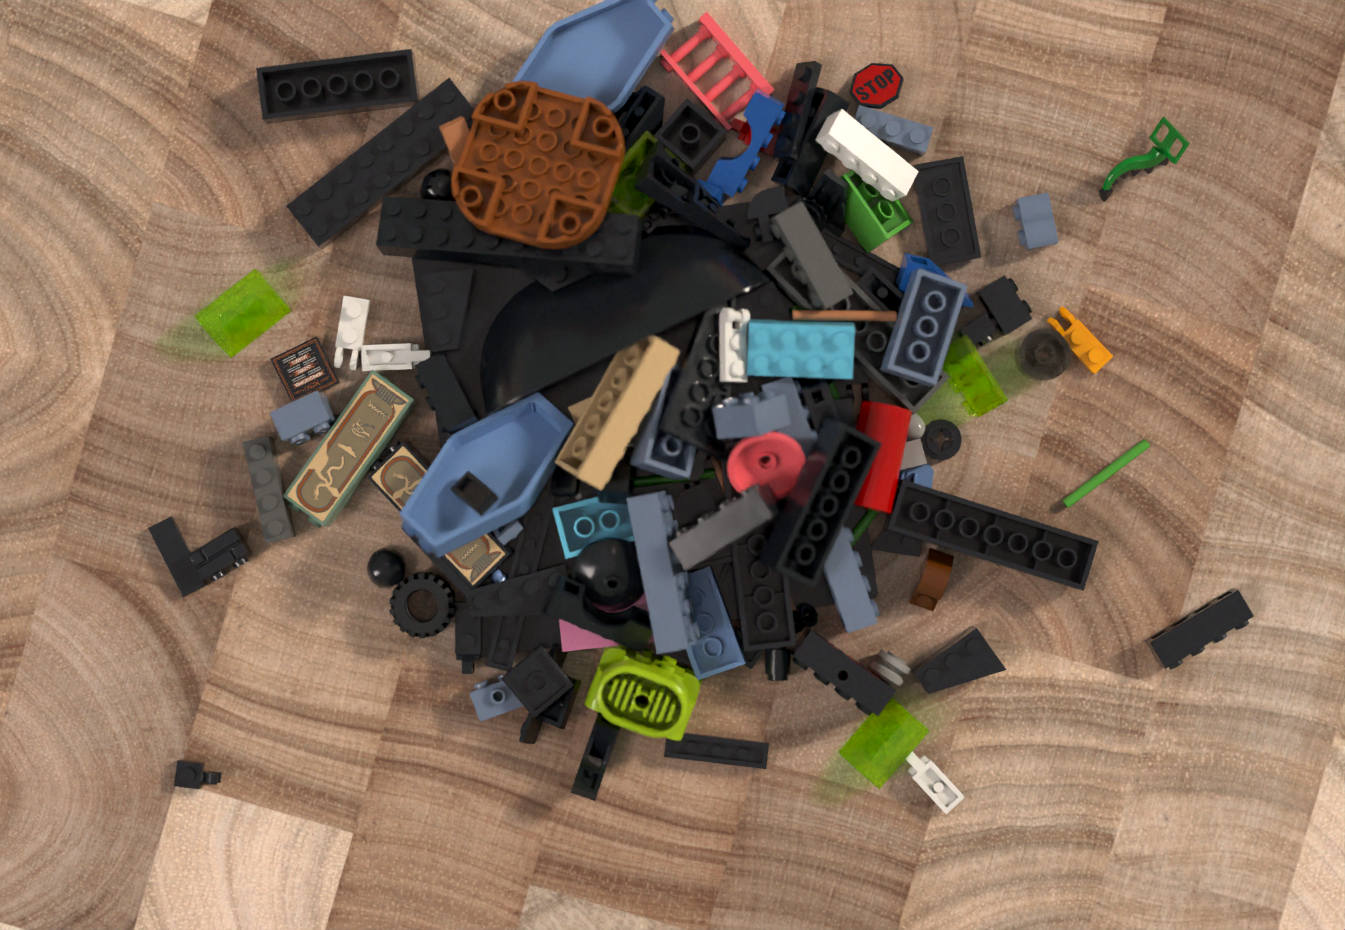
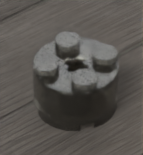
(1052, 344)

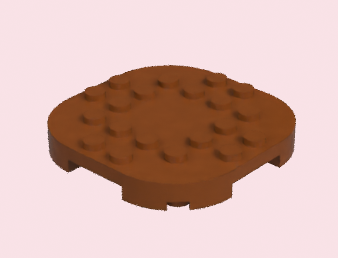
(538, 165)

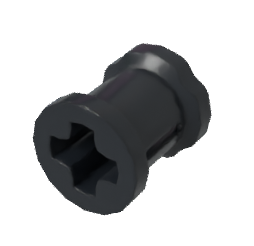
(809, 620)

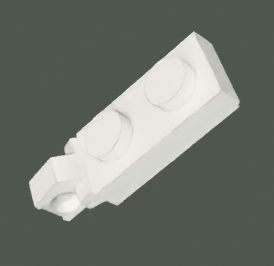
(392, 356)
(934, 782)

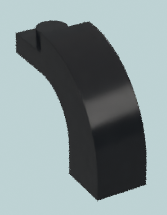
(595, 758)

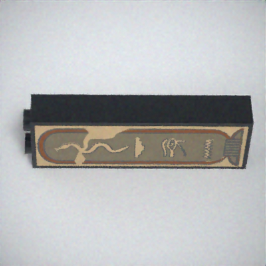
(398, 479)

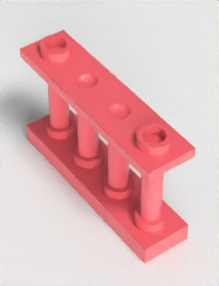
(724, 49)

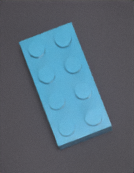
(800, 348)

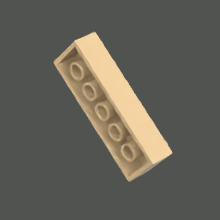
(616, 410)

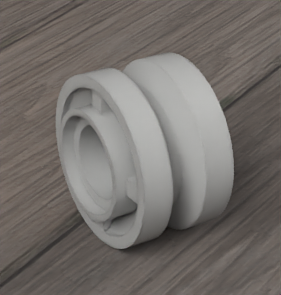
(890, 667)

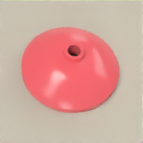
(779, 470)

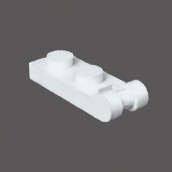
(733, 345)

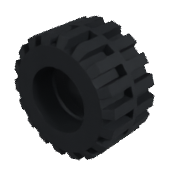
(402, 614)

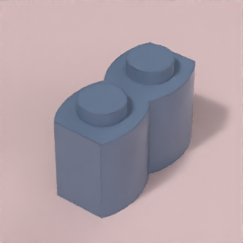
(1036, 221)

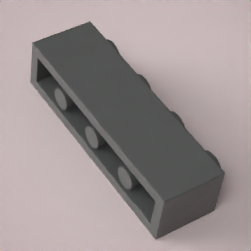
(811, 256)
(269, 489)

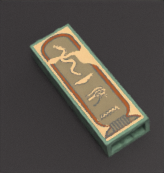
(350, 449)

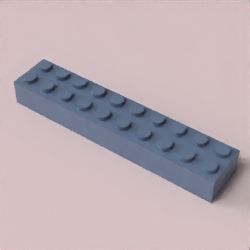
(842, 566)

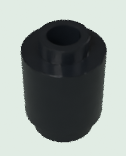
(777, 663)

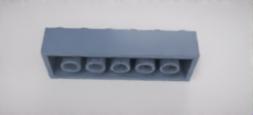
(662, 572)

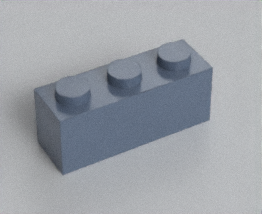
(895, 130)

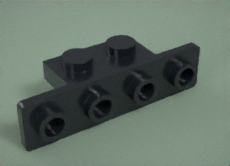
(556, 713)

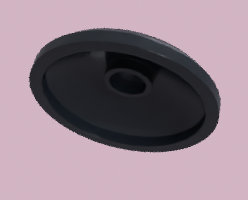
(606, 561)

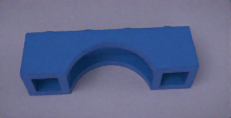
(761, 114)

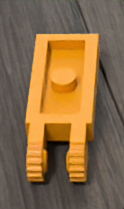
(1081, 342)

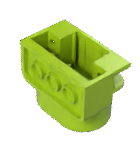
(628, 673)

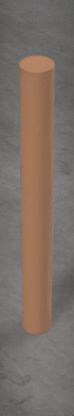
(839, 315)

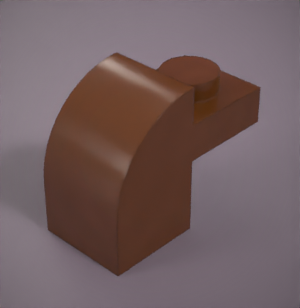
(932, 579)

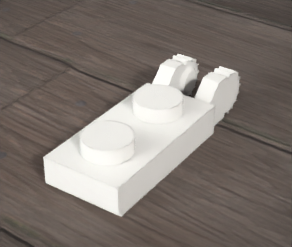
(351, 329)

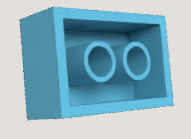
(590, 521)

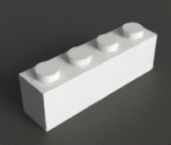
(866, 155)

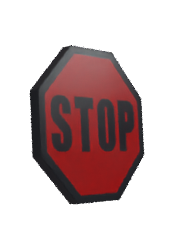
(876, 85)

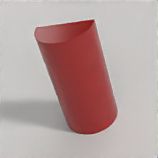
(890, 427)

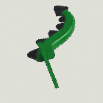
(1156, 156)

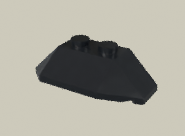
(640, 114)

